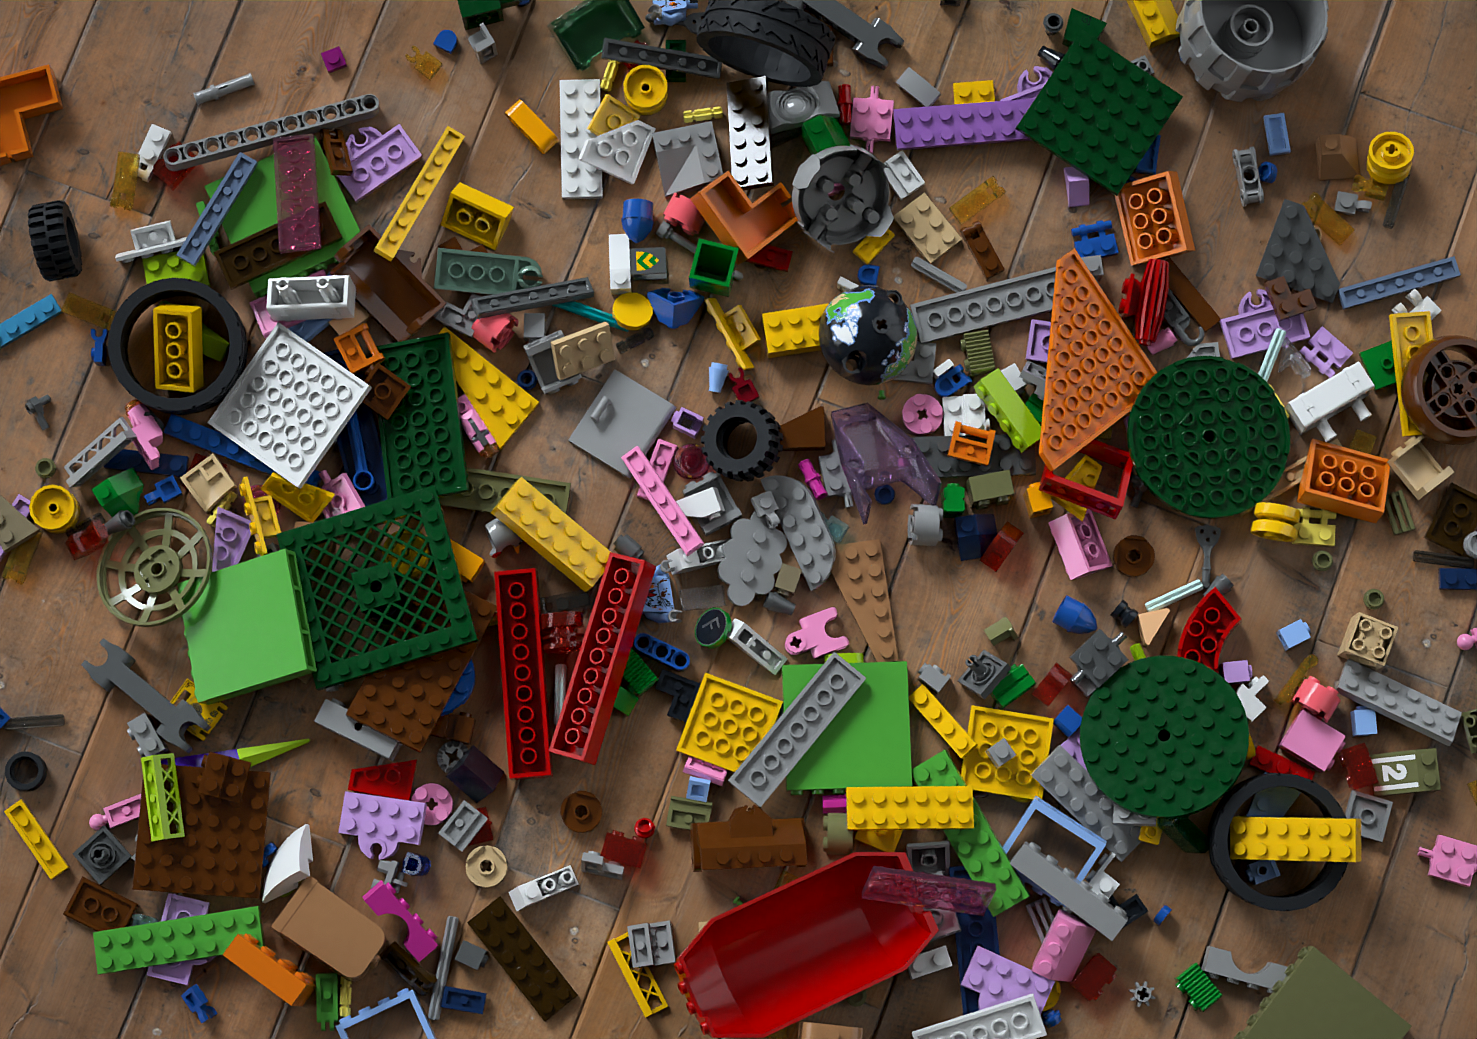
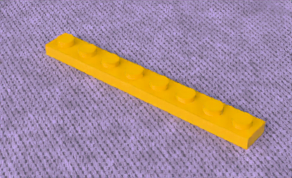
(419, 193)

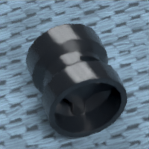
(1124, 613)

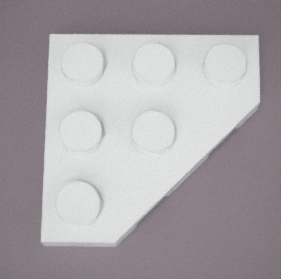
(619, 150)

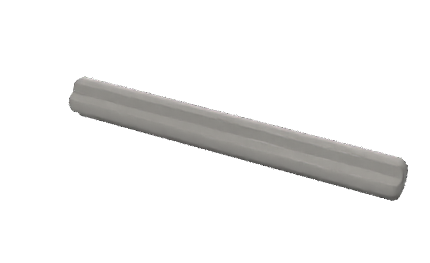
(443, 967)

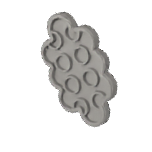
(751, 559)

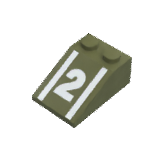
(1406, 772)

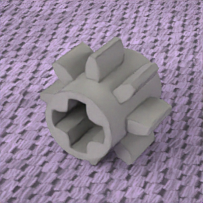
(1137, 997)

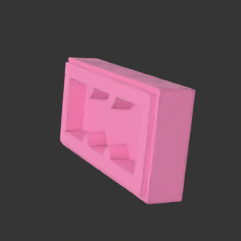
(705, 770)

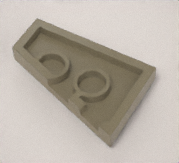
(14, 526)

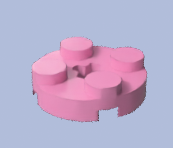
(933, 411)
(439, 794)

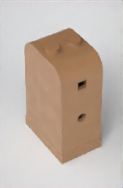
(331, 931)
(826, 1031)

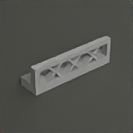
(102, 456)

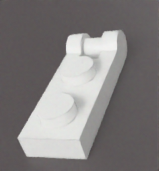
(152, 150)

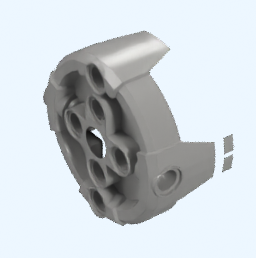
(862, 208)

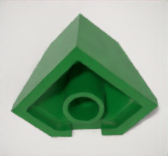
(120, 492)

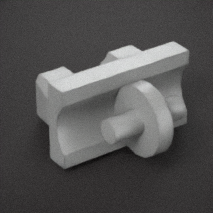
(390, 869)

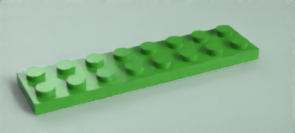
(978, 846)
(174, 940)

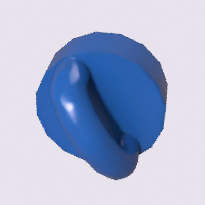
(1267, 172)

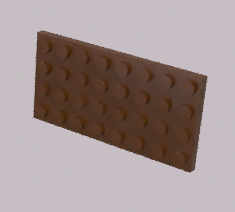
(412, 696)

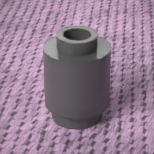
(628, 547)

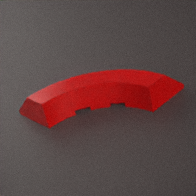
(1208, 630)

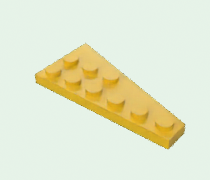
(492, 394)

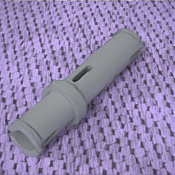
(225, 88)

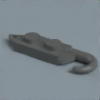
(1179, 320)

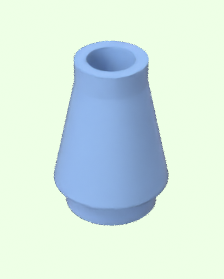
(717, 376)

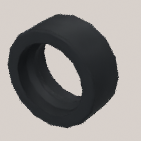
(9, 771)

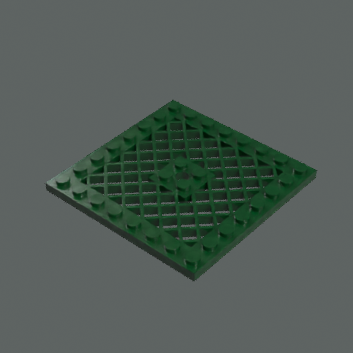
(405, 651)

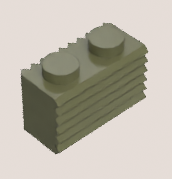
(978, 353)

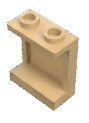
(1417, 467)

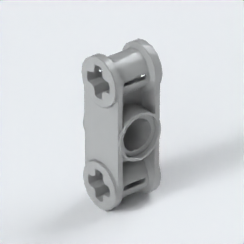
(1247, 162)

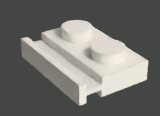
(903, 175)

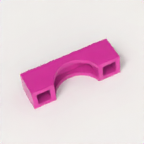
(383, 901)

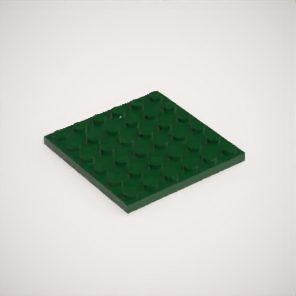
(1099, 112)

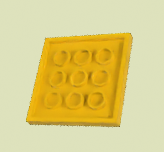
(727, 722)
(1028, 738)

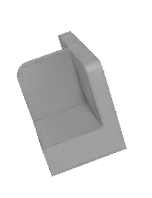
(483, 44)

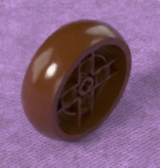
(1425, 411)

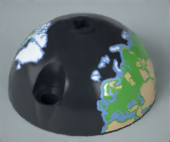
(851, 330)

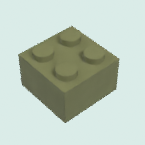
(990, 489)

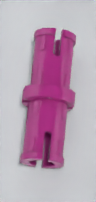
(812, 479)

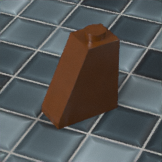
(804, 432)

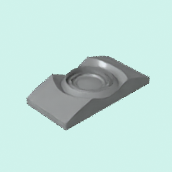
(795, 106)

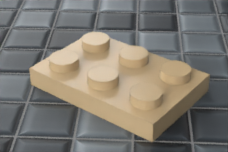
(927, 228)
(583, 350)

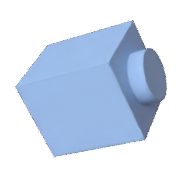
(1294, 634)
(1363, 722)

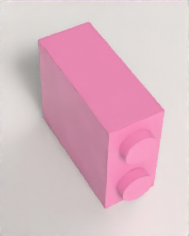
(1312, 741)

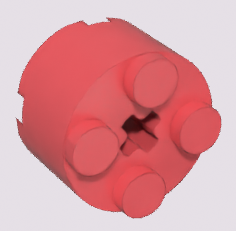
(685, 214)
(494, 330)
(1316, 699)

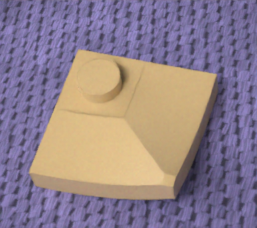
(208, 482)

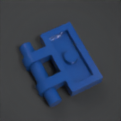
(1103, 245)

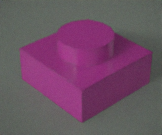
(333, 59)

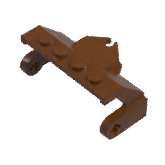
(386, 288)
(748, 841)

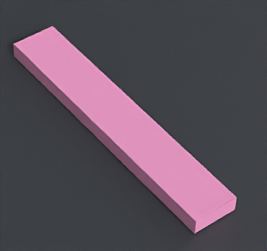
(662, 500)

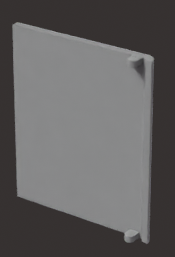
(620, 420)

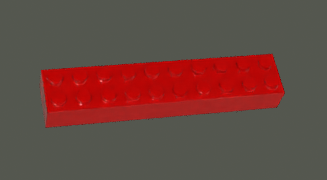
(602, 658)
(523, 674)

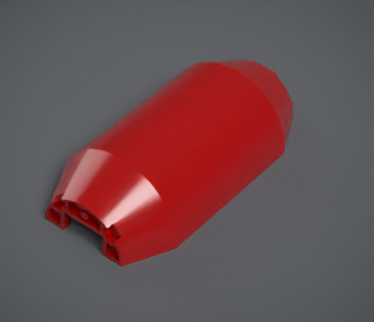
(799, 949)

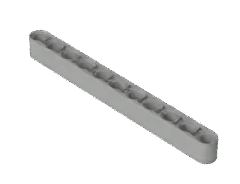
(261, 129)

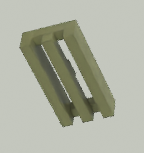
(1405, 510)

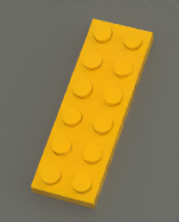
(1408, 334)
(909, 808)

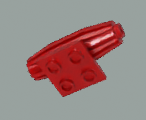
(1146, 300)

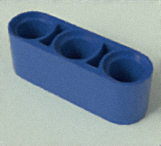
(669, 659)

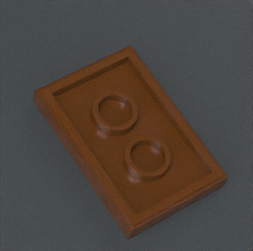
(99, 907)

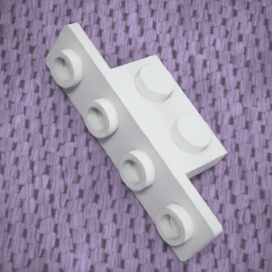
(151, 240)
(1100, 880)

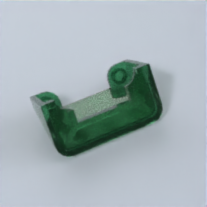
(584, 27)

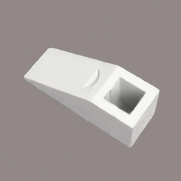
(705, 556)
(543, 888)

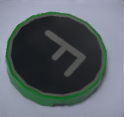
(713, 628)

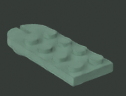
(483, 272)

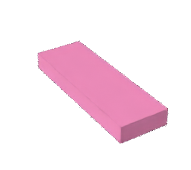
(661, 461)

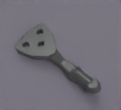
(694, 17)
(1207, 547)

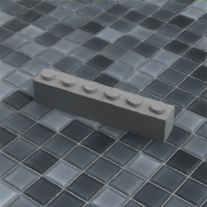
(1068, 890)

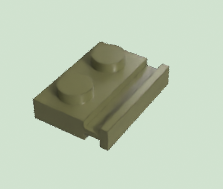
(687, 811)

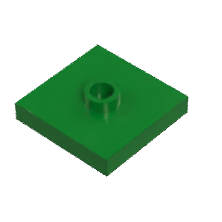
(1379, 365)

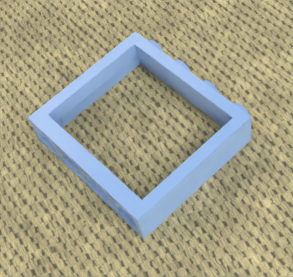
(1066, 822)
(385, 1004)

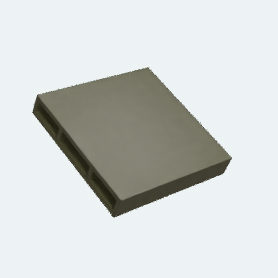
(1322, 1003)

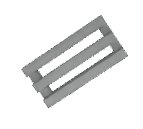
(1041, 915)

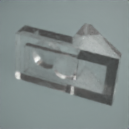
(1290, 355)

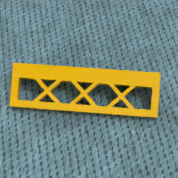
(633, 983)

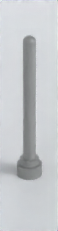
(665, 230)

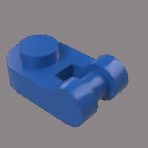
(945, 384)

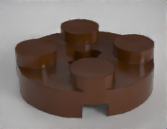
(1142, 548)
(575, 801)

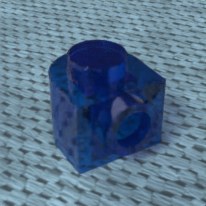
(416, 864)

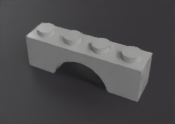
(1220, 962)

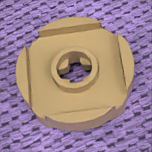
(474, 866)

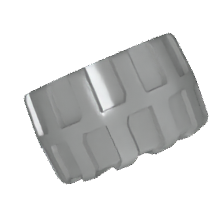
(1255, 62)

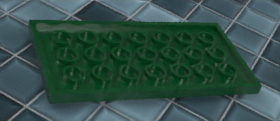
(424, 433)

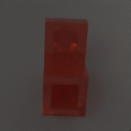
(88, 540)
(1001, 546)
(1052, 684)

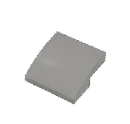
(651, 944)

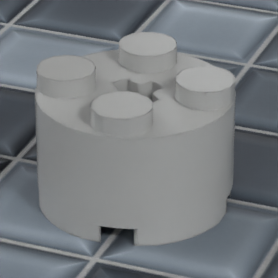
(924, 525)

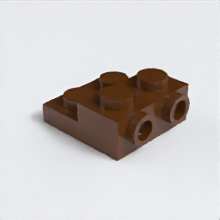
(386, 390)
(223, 777)

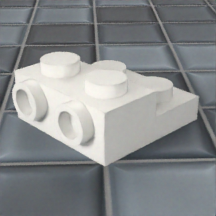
(965, 409)

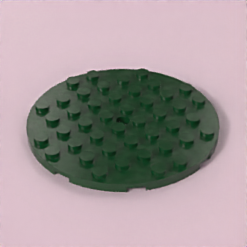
(1199, 475)
(1173, 775)

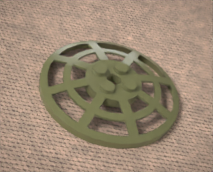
(146, 564)

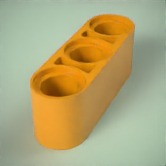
(531, 126)

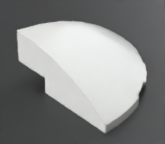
(288, 865)

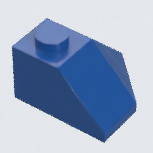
(674, 307)

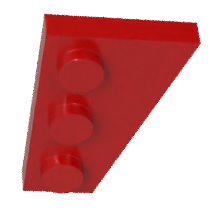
(387, 780)

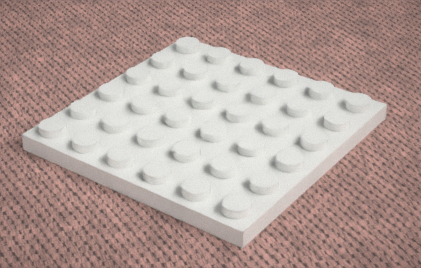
(289, 405)

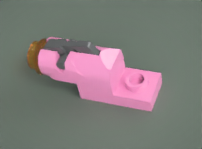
(476, 429)
(148, 431)

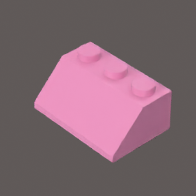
(1080, 545)
(1063, 947)

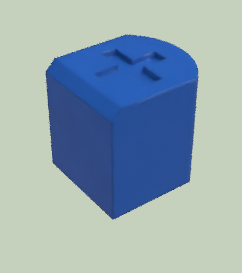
(1068, 721)

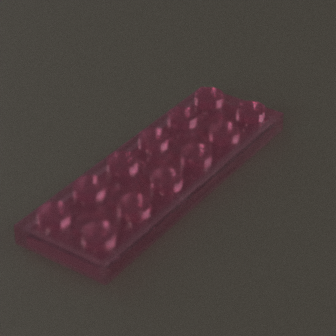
(297, 193)
(928, 890)

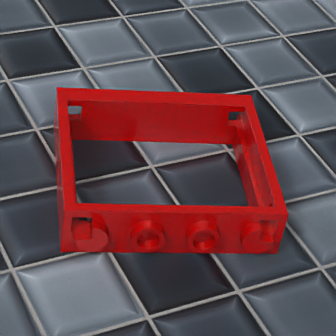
(1086, 496)

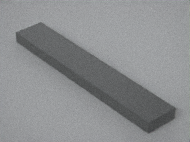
(661, 58)
(532, 297)

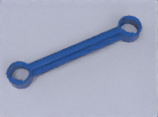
(358, 453)

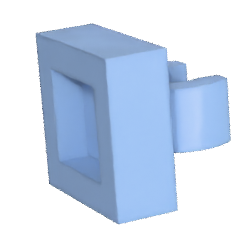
(698, 789)

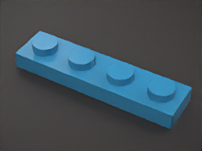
(28, 320)

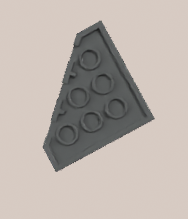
(1298, 254)

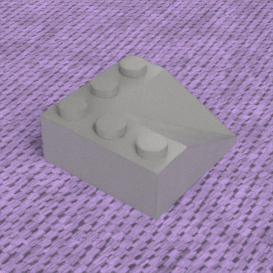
(687, 158)

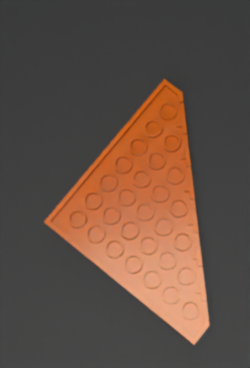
(1091, 364)

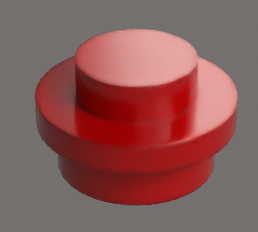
(644, 828)

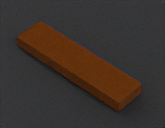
(1191, 299)

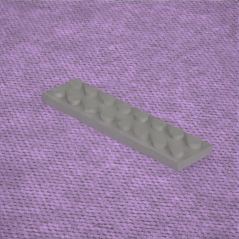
(984, 306)
(797, 729)

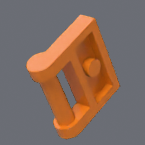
(352, 351)
(968, 449)

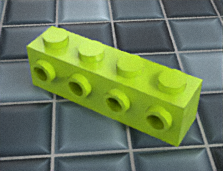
(1009, 410)

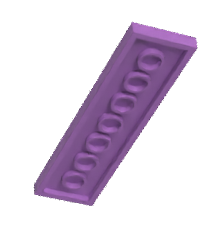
(959, 124)

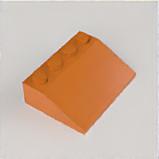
(1154, 218)
(1344, 481)

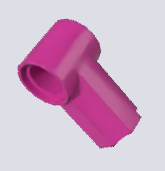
(834, 804)

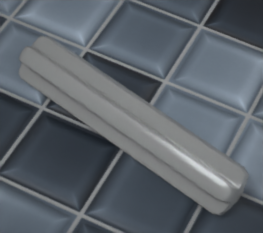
(938, 275)

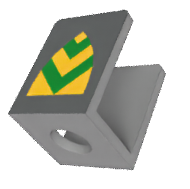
(648, 263)

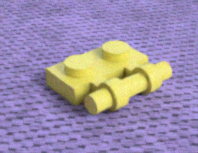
(1315, 534)

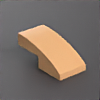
(346, 324)

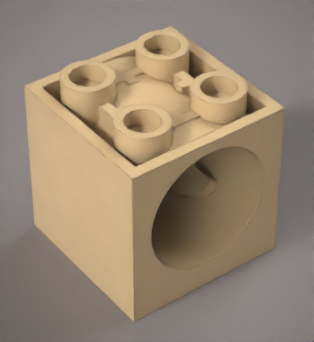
(1367, 641)

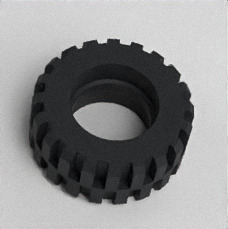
(54, 240)
(724, 423)

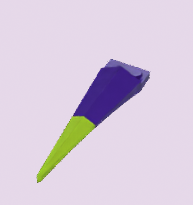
(251, 754)

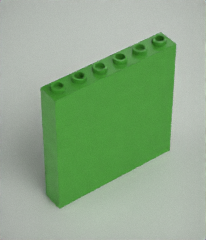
(257, 210)
(248, 628)
(864, 741)

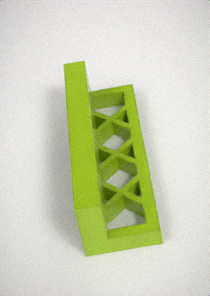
(157, 797)

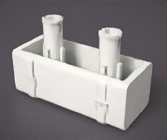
(311, 298)
(1330, 398)

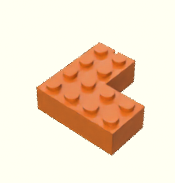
(23, 97)
(739, 220)
(276, 975)

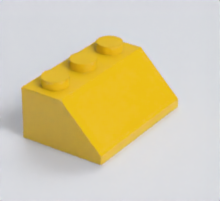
(1155, 20)
(477, 215)

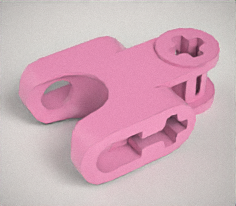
(813, 636)

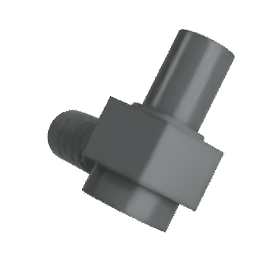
(35, 407)
(1139, 489)

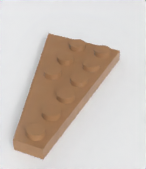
(863, 585)

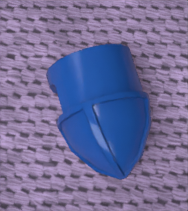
(637, 219)
(1075, 616)

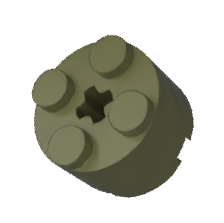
(838, 837)

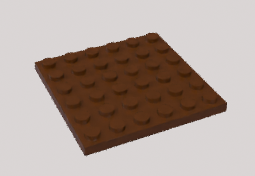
(220, 844)

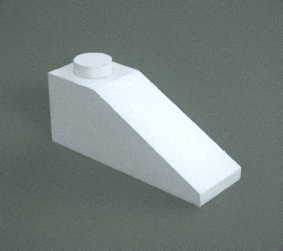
(619, 264)
(703, 504)
(755, 646)

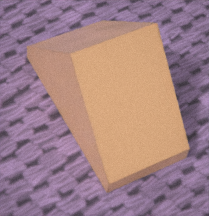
(1150, 623)

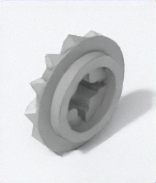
(450, 747)

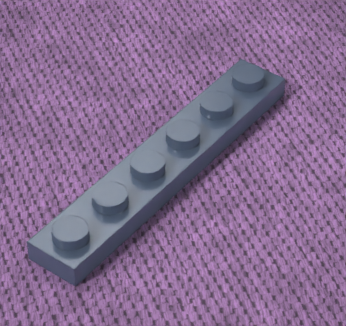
(217, 209)
(1398, 282)

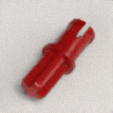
(845, 104)

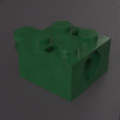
(483, 11)

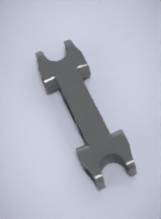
(865, 35)
(173, 718)

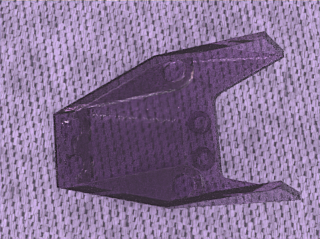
(879, 454)

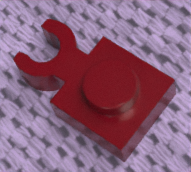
(744, 389)

